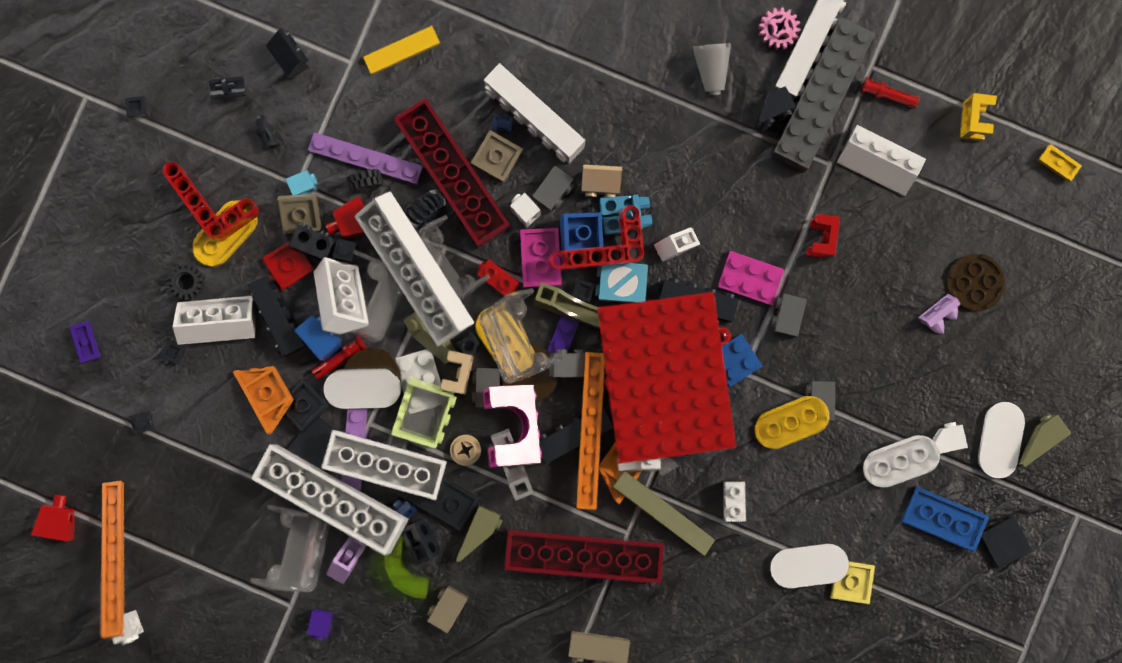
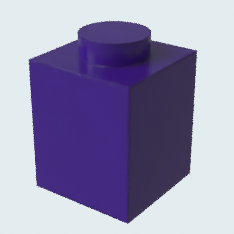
(320, 624)

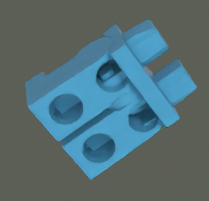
(612, 206)

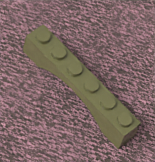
(563, 304)

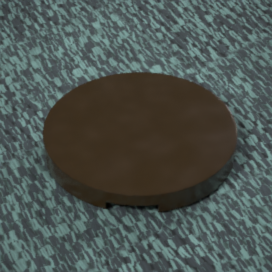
(976, 282)
(374, 359)
(542, 382)

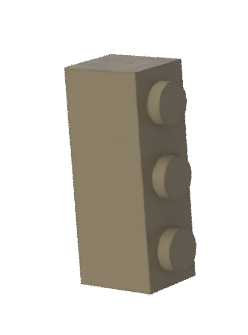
(598, 648)

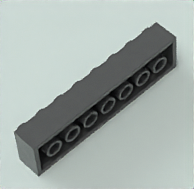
(823, 94)

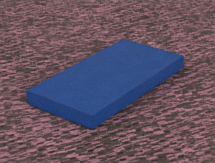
(945, 519)

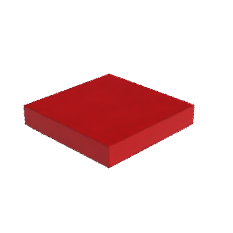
(288, 266)

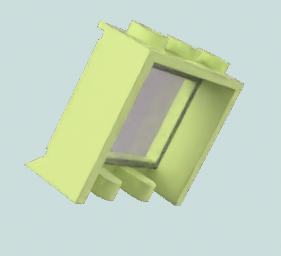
(423, 413)

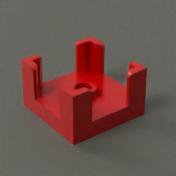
(830, 225)

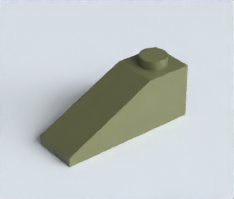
(421, 334)
(1043, 438)
(481, 528)

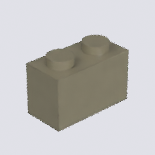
(447, 609)

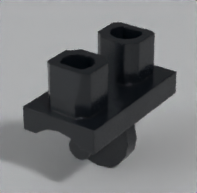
(227, 88)

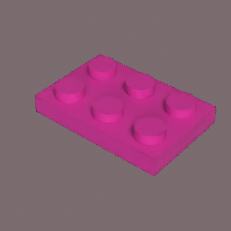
(535, 250)
(750, 278)

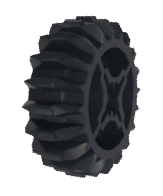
(426, 209)

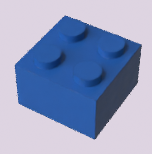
(581, 231)
(320, 341)
(739, 360)

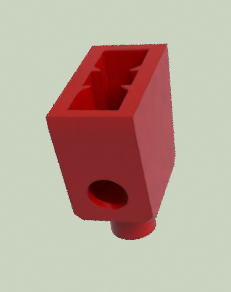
(345, 219)
(55, 521)

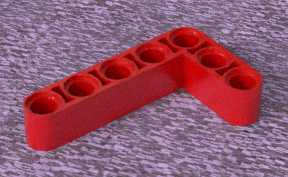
(203, 207)
(605, 252)

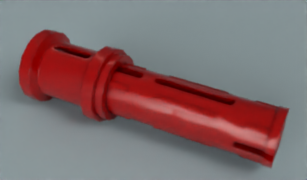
(881, 90)
(339, 358)

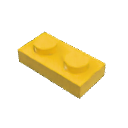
(1059, 163)

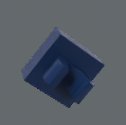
(405, 509)

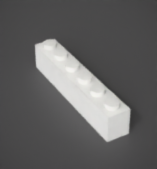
(808, 45)

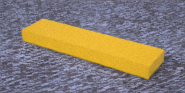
(401, 50)

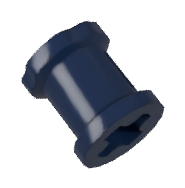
(502, 124)

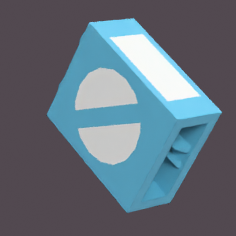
(622, 283)

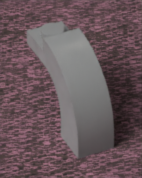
(515, 475)

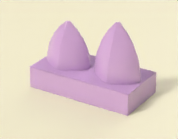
(943, 308)

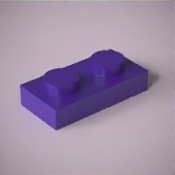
(563, 334)
(85, 342)

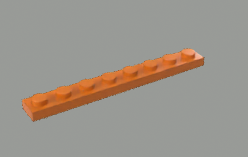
(590, 431)
(112, 560)

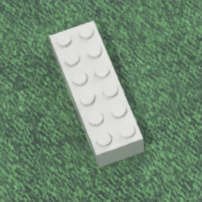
(533, 113)
(384, 464)

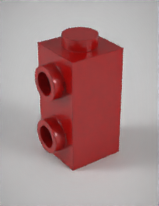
(498, 278)

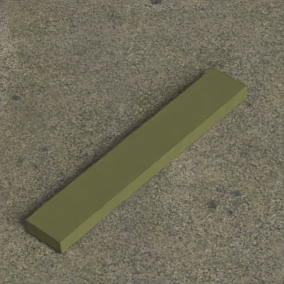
(663, 513)

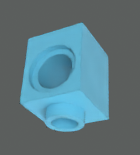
(302, 183)

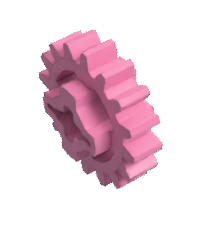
(773, 24)

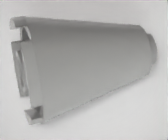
(713, 65)

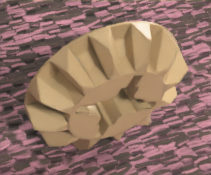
(474, 453)

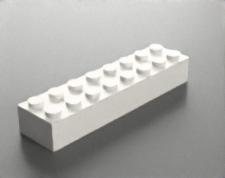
(413, 268)
(330, 499)

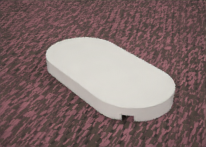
(362, 388)
(1001, 440)
(901, 461)
(809, 565)

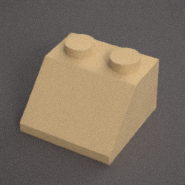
(601, 181)

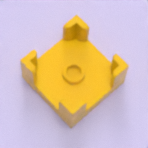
(970, 125)

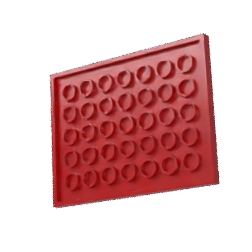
(666, 377)

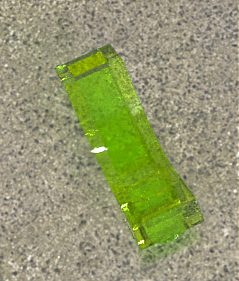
(402, 579)

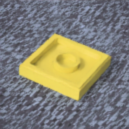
(855, 585)

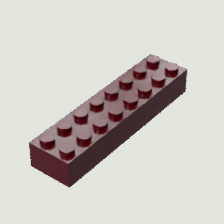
(452, 173)
(584, 556)

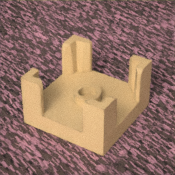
(462, 373)

